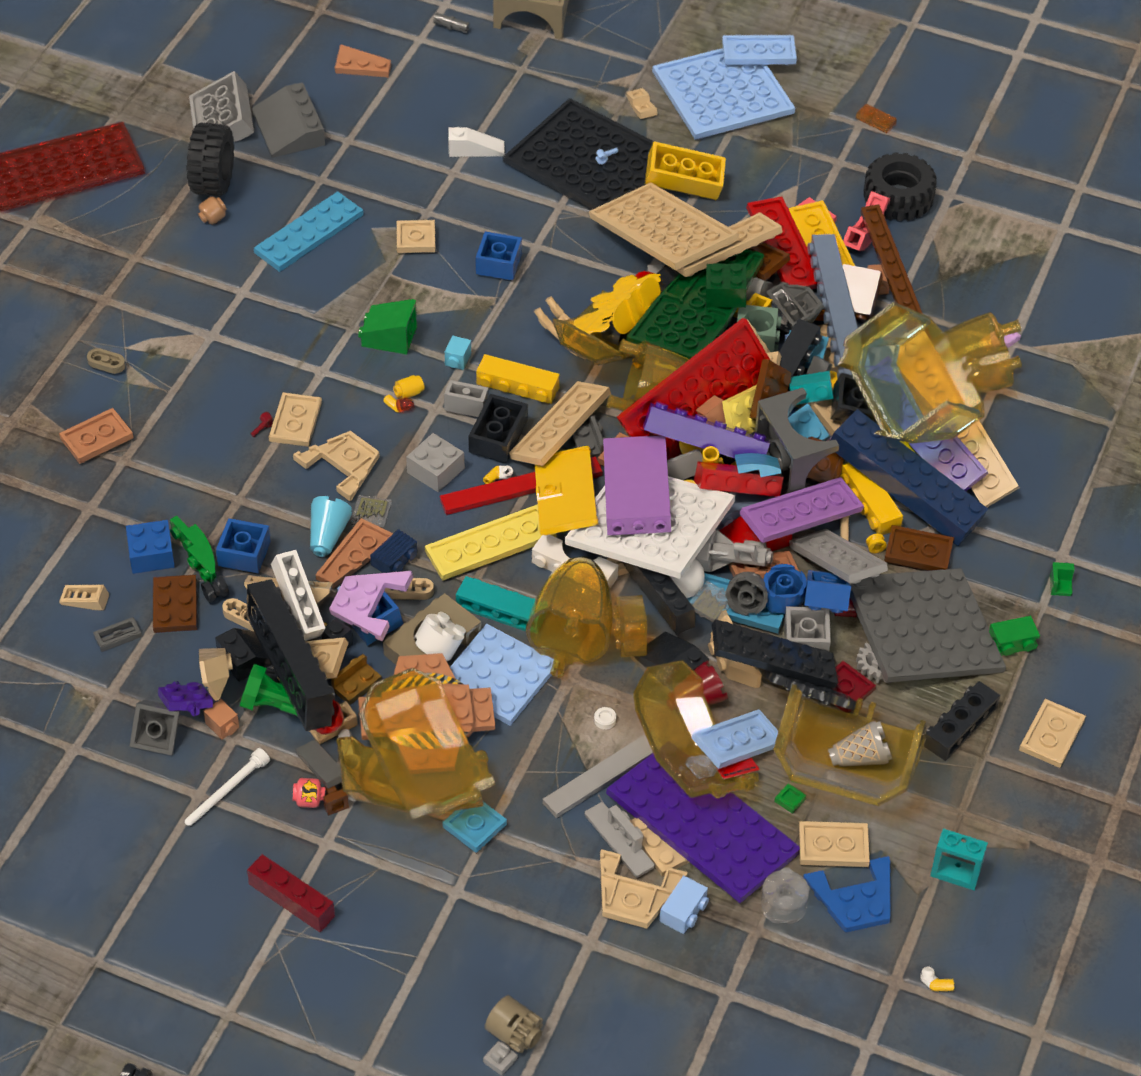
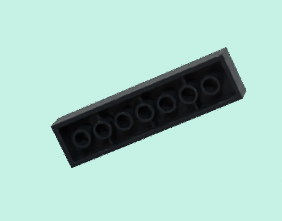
(290, 655)

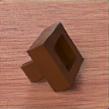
(335, 800)

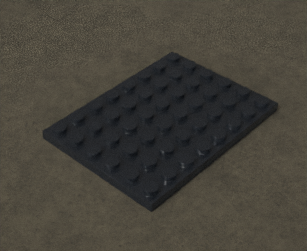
(565, 149)

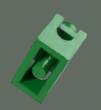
(1015, 635)

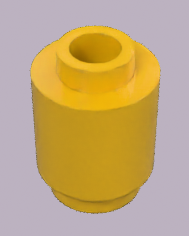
(408, 387)

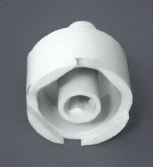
(439, 635)

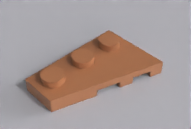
(361, 63)

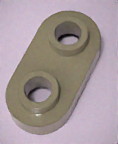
(106, 360)

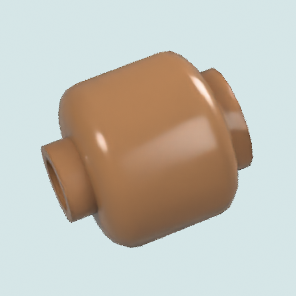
(212, 210)

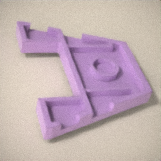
(360, 596)

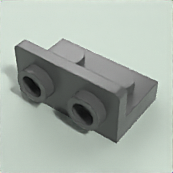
(590, 436)

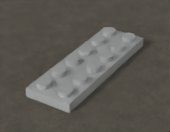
(838, 556)

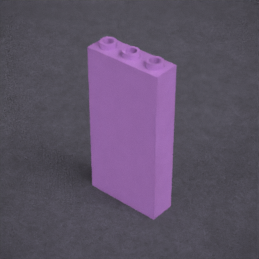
(636, 485)

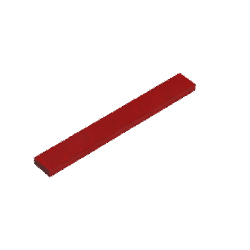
(497, 491)

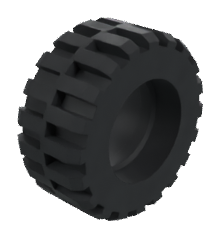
(210, 159)
(904, 171)

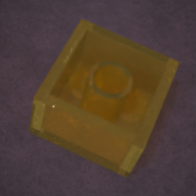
(630, 626)

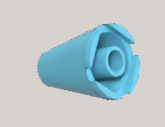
(327, 523)

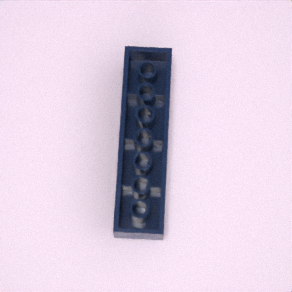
(908, 478)

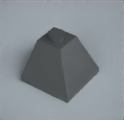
(154, 727)

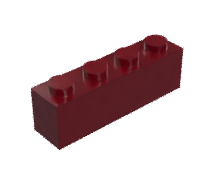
(291, 893)

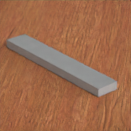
(597, 777)

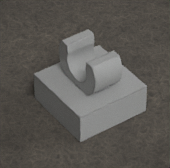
(500, 1058)

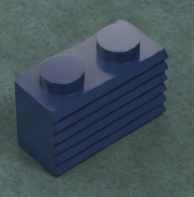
(394, 552)

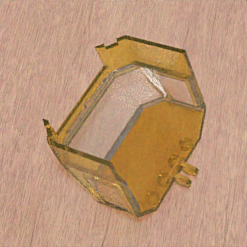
(812, 729)

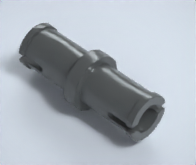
(451, 22)

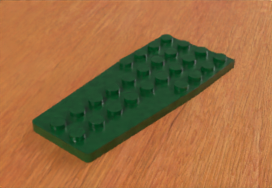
(680, 315)

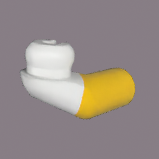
(498, 472)
(934, 983)

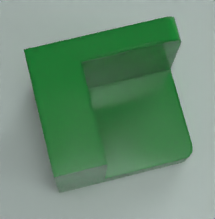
(1061, 579)

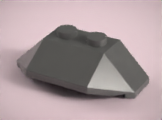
(795, 303)

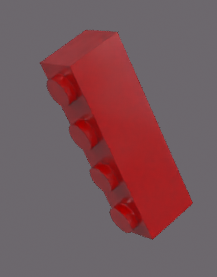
(726, 478)

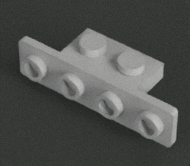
(621, 836)

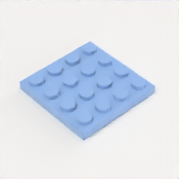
(507, 667)

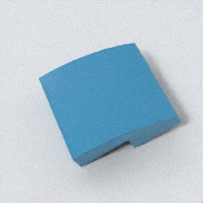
(764, 463)

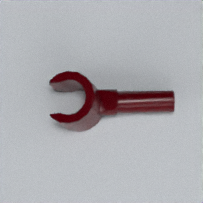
(267, 422)

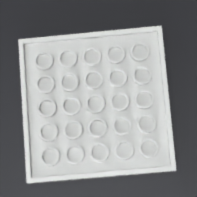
(693, 520)

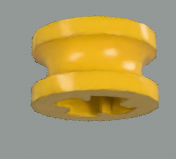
(876, 543)

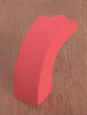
(857, 235)

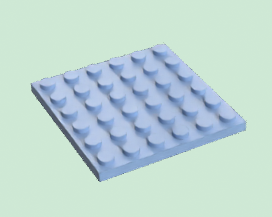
(721, 96)

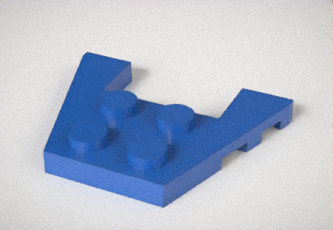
(860, 904)

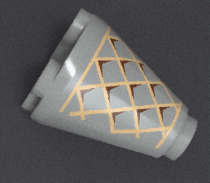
(862, 747)

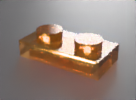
(876, 118)

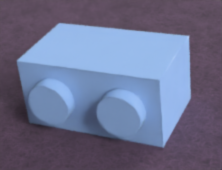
(684, 904)

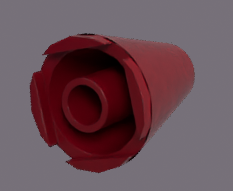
(711, 684)

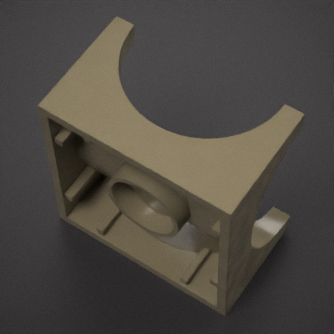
(551, 10)

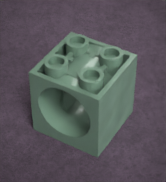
(765, 322)

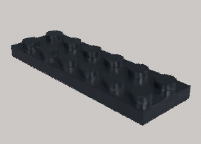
(774, 654)

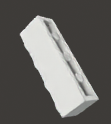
(298, 594)

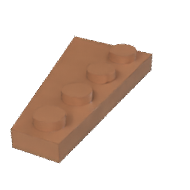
(352, 552)

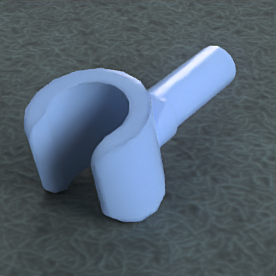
(603, 156)

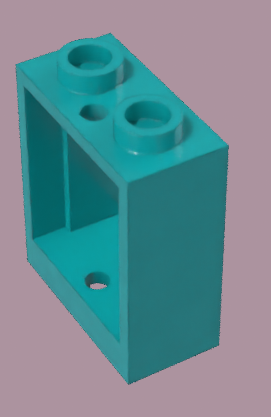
(954, 870)

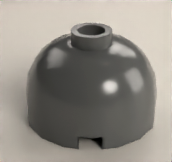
(749, 591)

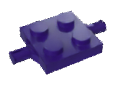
(185, 697)

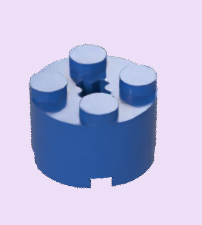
(785, 588)

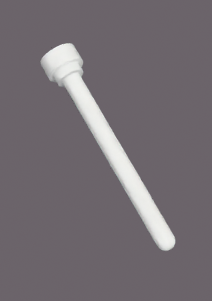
(258, 759)

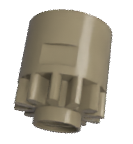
(514, 1024)

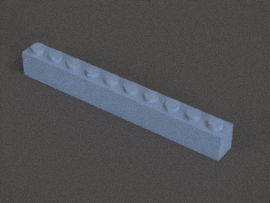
(833, 293)

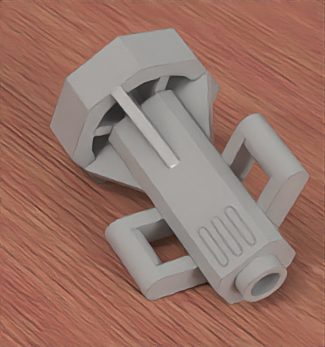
(722, 551)

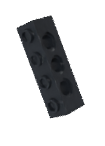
(952, 732)

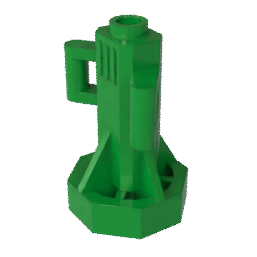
(264, 691)

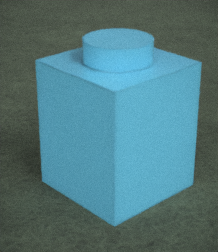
(458, 352)

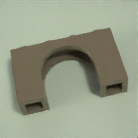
(403, 642)

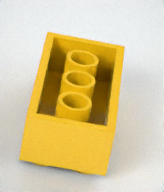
(685, 170)

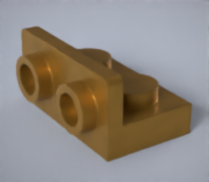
(355, 680)

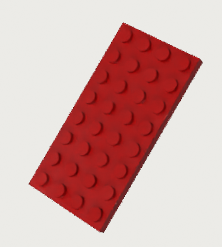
(720, 369)

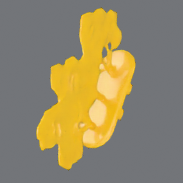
(627, 302)

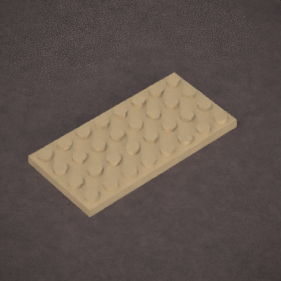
(664, 226)

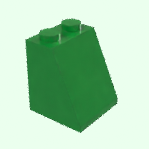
(390, 326)

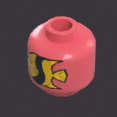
(308, 792)

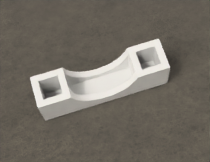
(549, 555)

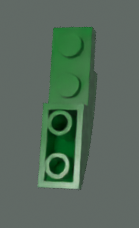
(198, 548)

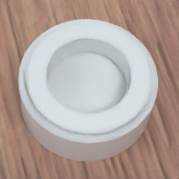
(605, 718)

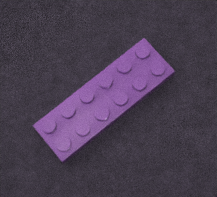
(801, 509)

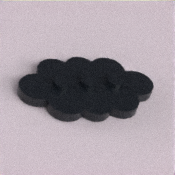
(810, 690)

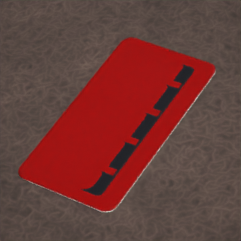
(739, 768)

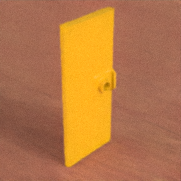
(566, 492)

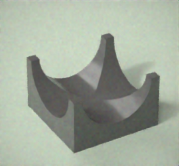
(794, 452)

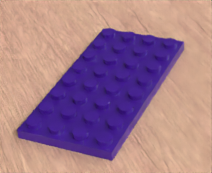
(712, 833)

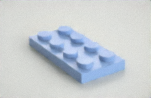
(759, 49)
(737, 738)

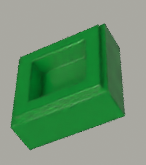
(790, 798)

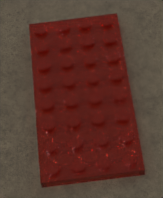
(67, 165)

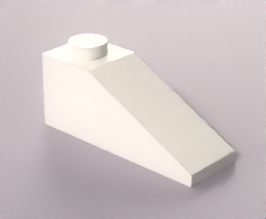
(471, 143)

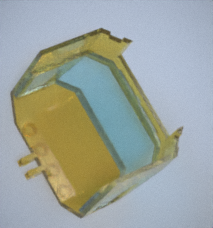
(912, 377)

